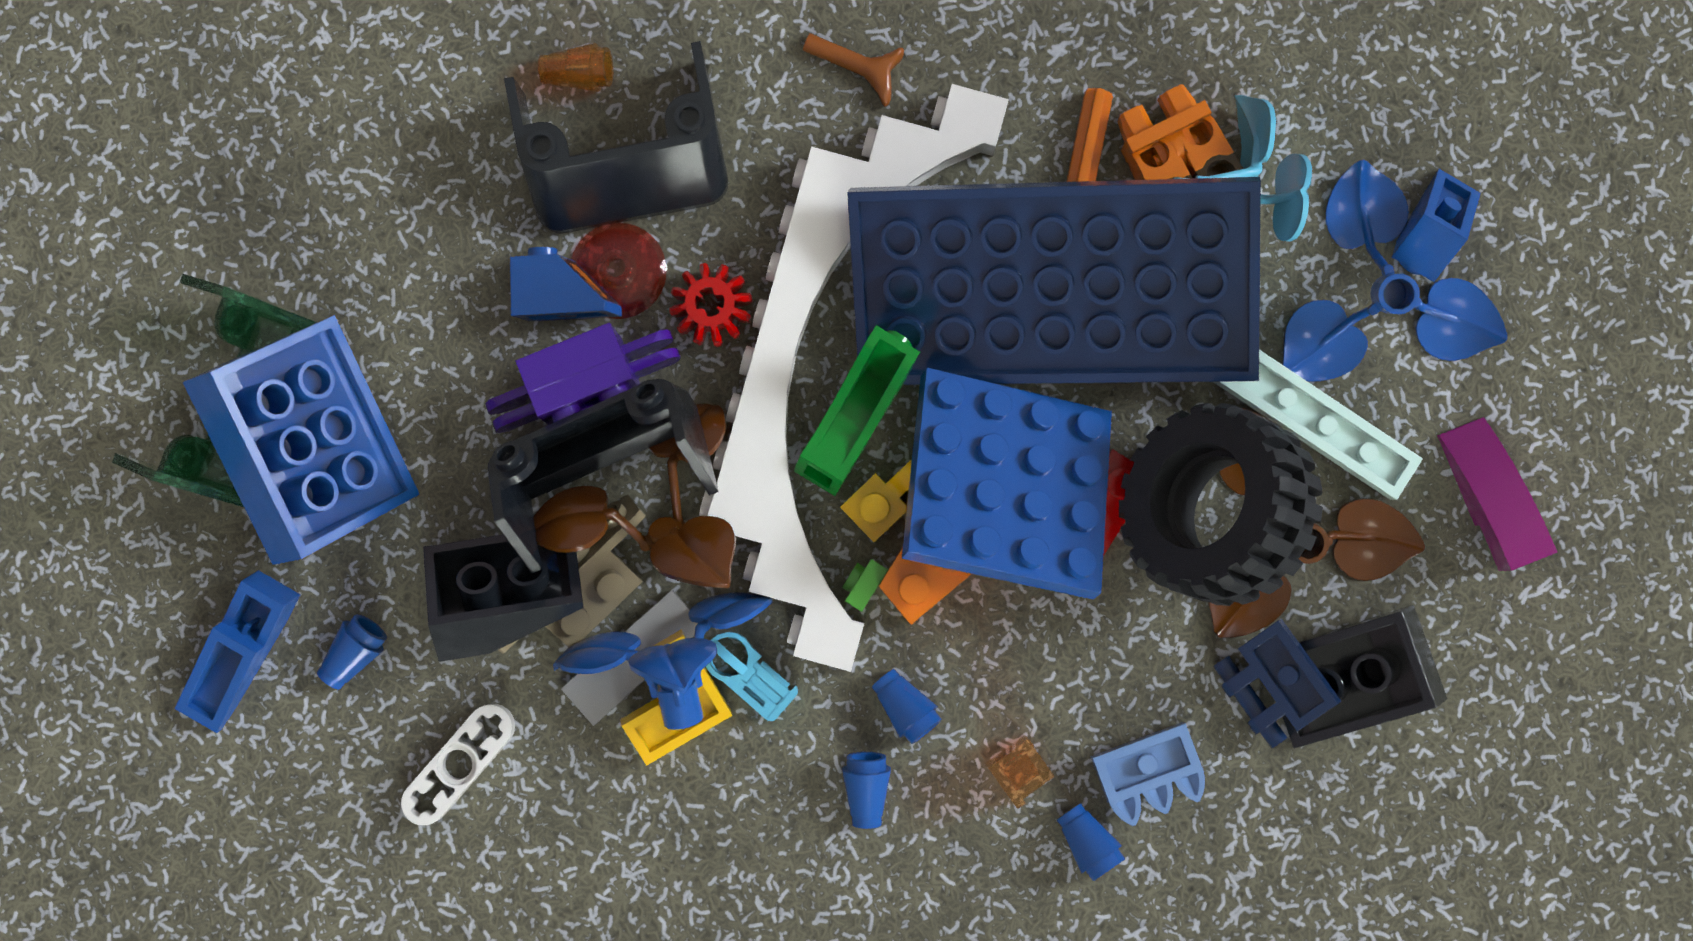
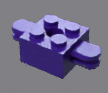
(579, 375)

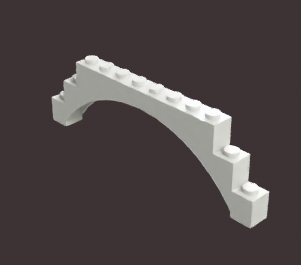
(754, 463)

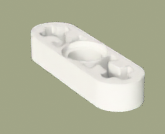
(424, 783)

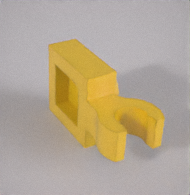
(879, 503)

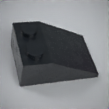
(489, 597)
(1376, 670)

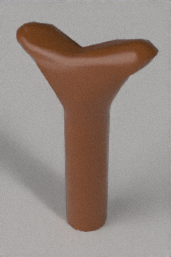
(874, 70)

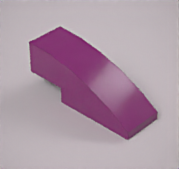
(1496, 496)

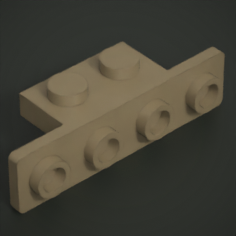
(603, 578)

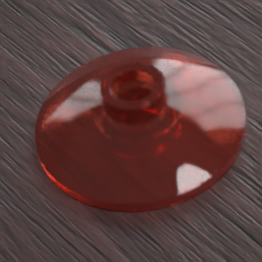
(643, 260)

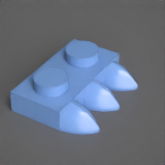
(1149, 769)

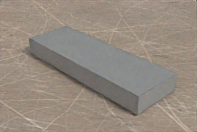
(601, 692)

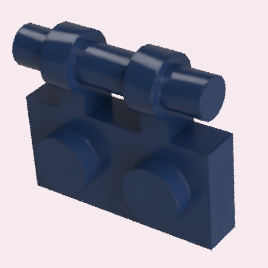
(1287, 675)

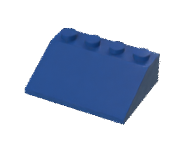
(302, 440)

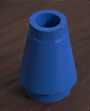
(352, 650)
(906, 706)
(866, 787)
(1090, 842)

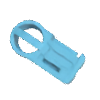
(756, 681)

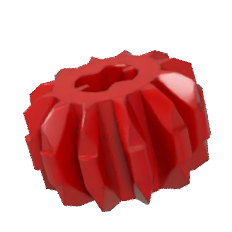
(723, 292)

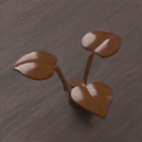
(1368, 546)
(688, 551)

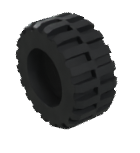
(1272, 523)

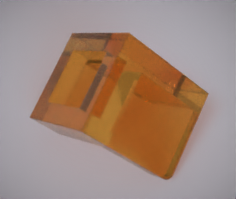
(1019, 770)

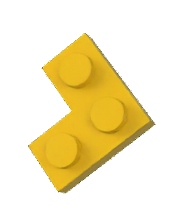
(646, 724)

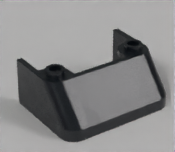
(625, 180)
(586, 444)

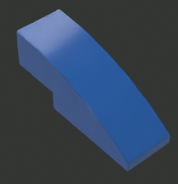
(236, 650)

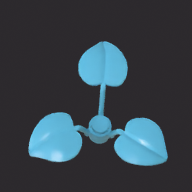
(1292, 176)

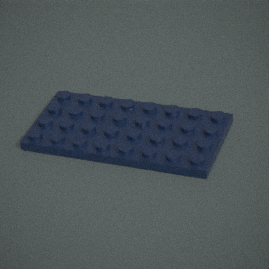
(1064, 278)

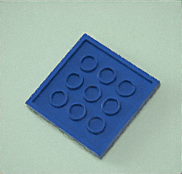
(1008, 484)

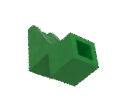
(857, 409)

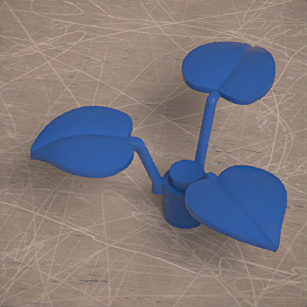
(1455, 320)
(670, 669)

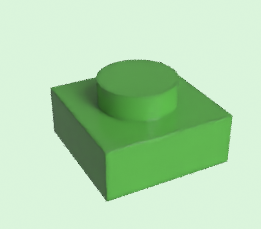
(863, 583)

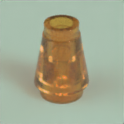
(578, 68)

